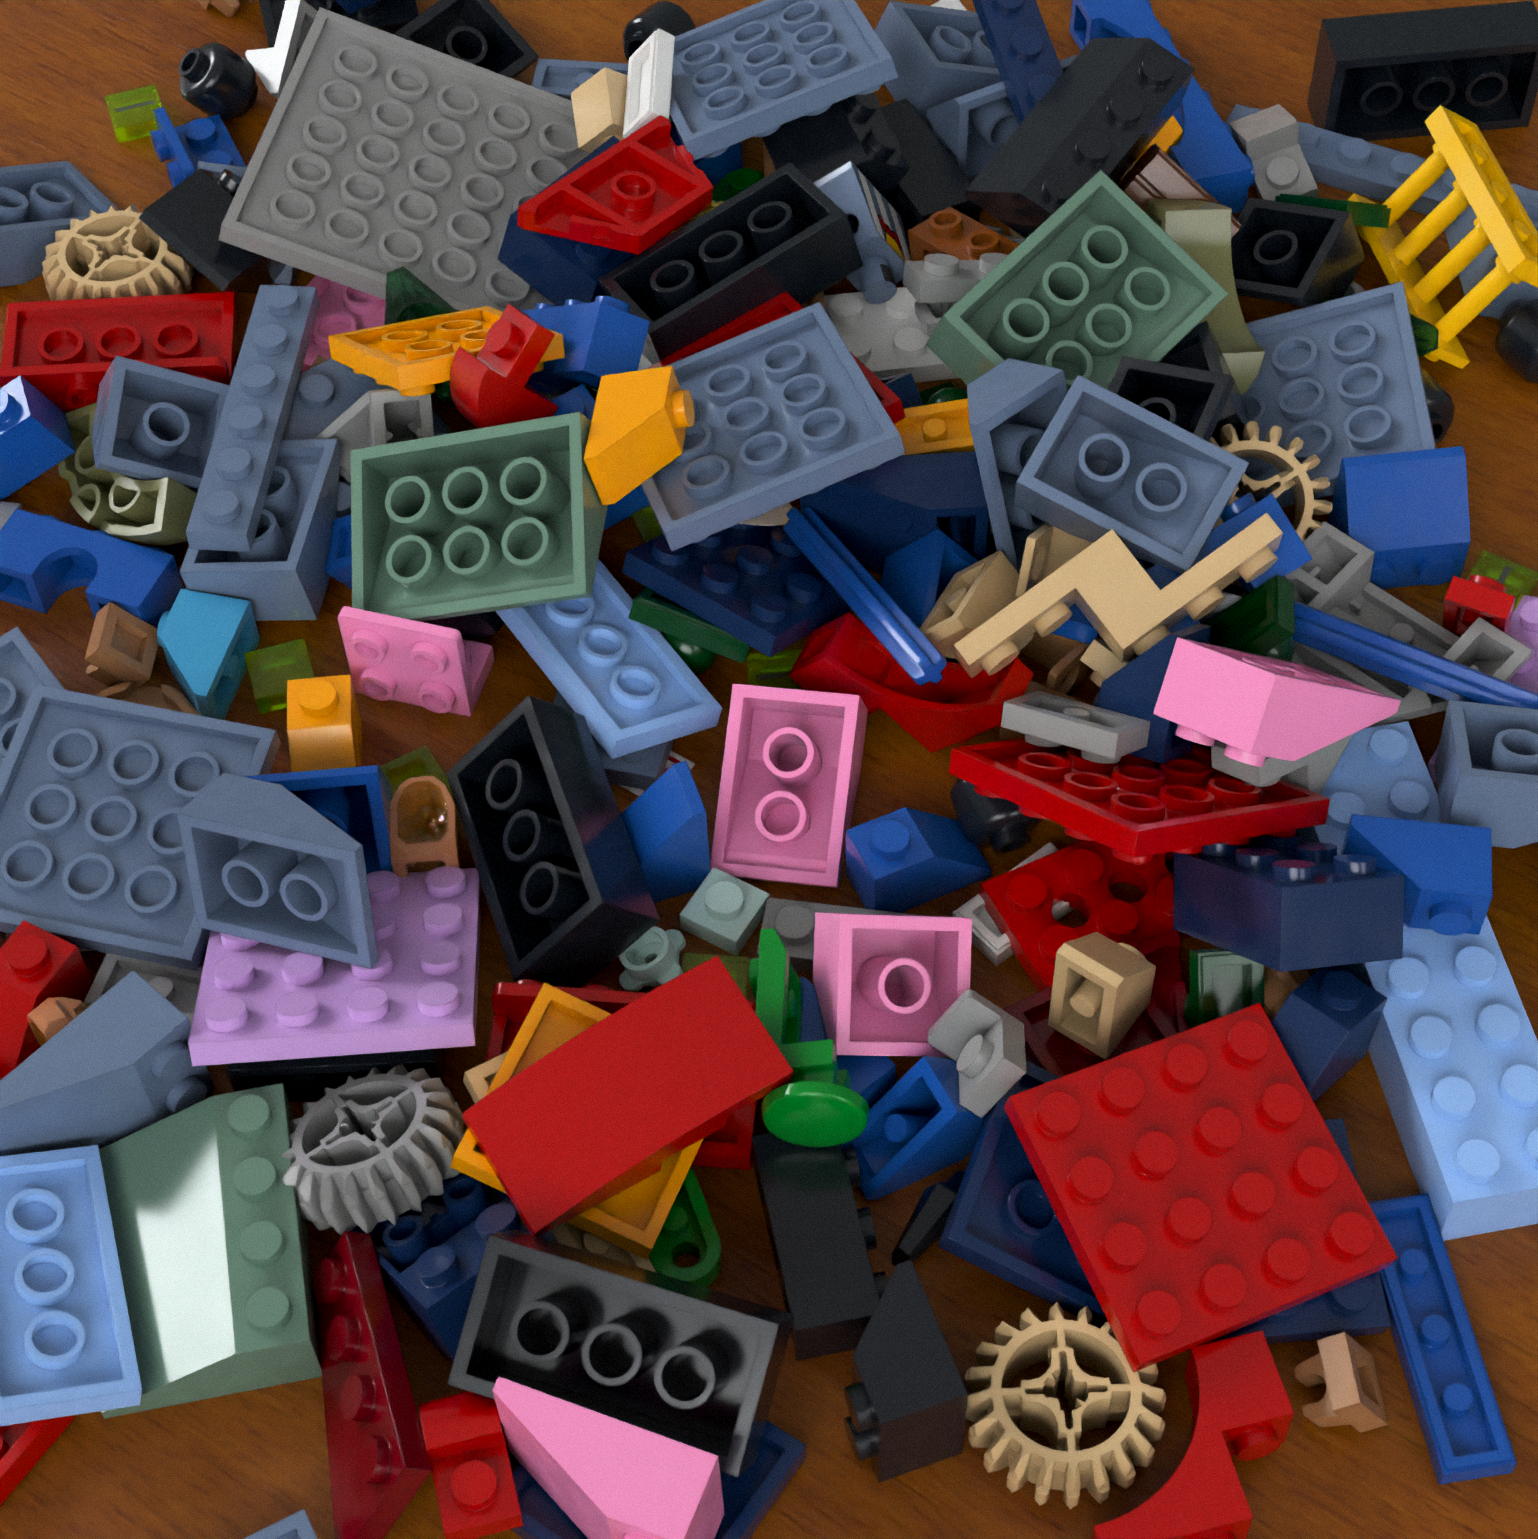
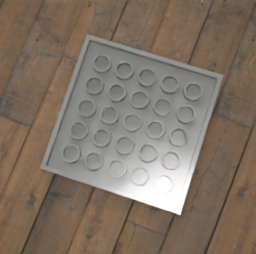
(398, 163)

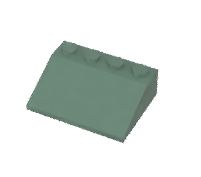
(1080, 294)
(475, 520)
(213, 1251)

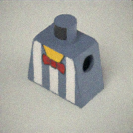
(879, 235)

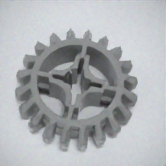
(373, 1149)

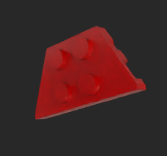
(624, 194)

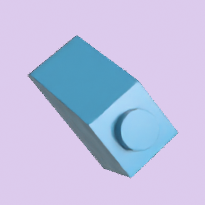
(206, 647)

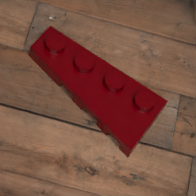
(368, 1402)

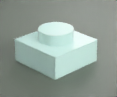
(724, 911)

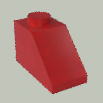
(31, 970)

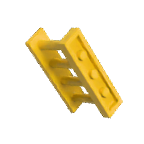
(1498, 221)

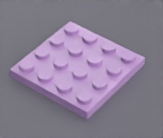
(295, 1005)

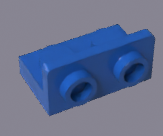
(193, 142)

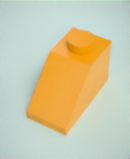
(636, 429)
(323, 724)

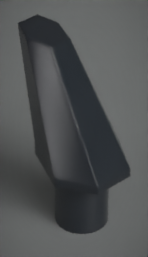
(927, 1219)

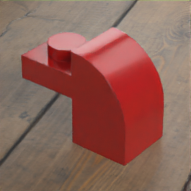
(494, 384)
(470, 1466)

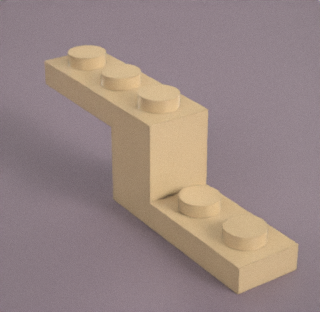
(1118, 597)

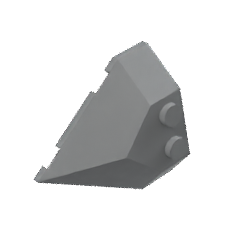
(1341, 585)

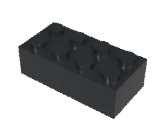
(1395, 69)
(735, 258)
(550, 846)
(624, 1344)

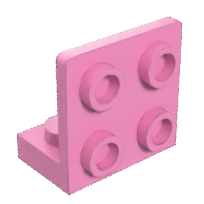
(414, 661)

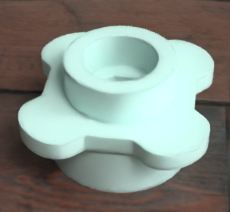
(652, 959)

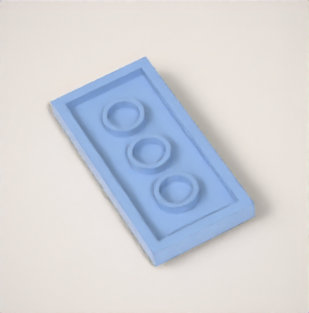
(614, 668)
(61, 1291)

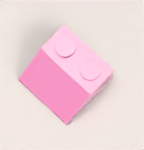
(888, 979)

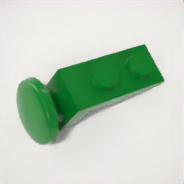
(818, 1101)

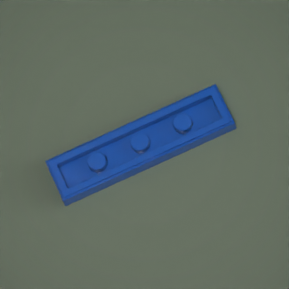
(1439, 1347)

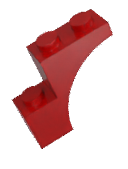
(852, 661)
(1234, 1410)

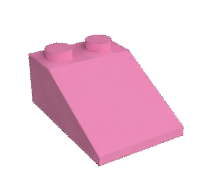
(1262, 703)
(788, 784)
(609, 1472)

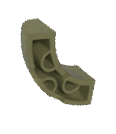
(1205, 235)
(120, 504)

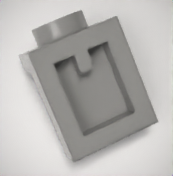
(985, 1046)

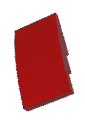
(626, 1096)

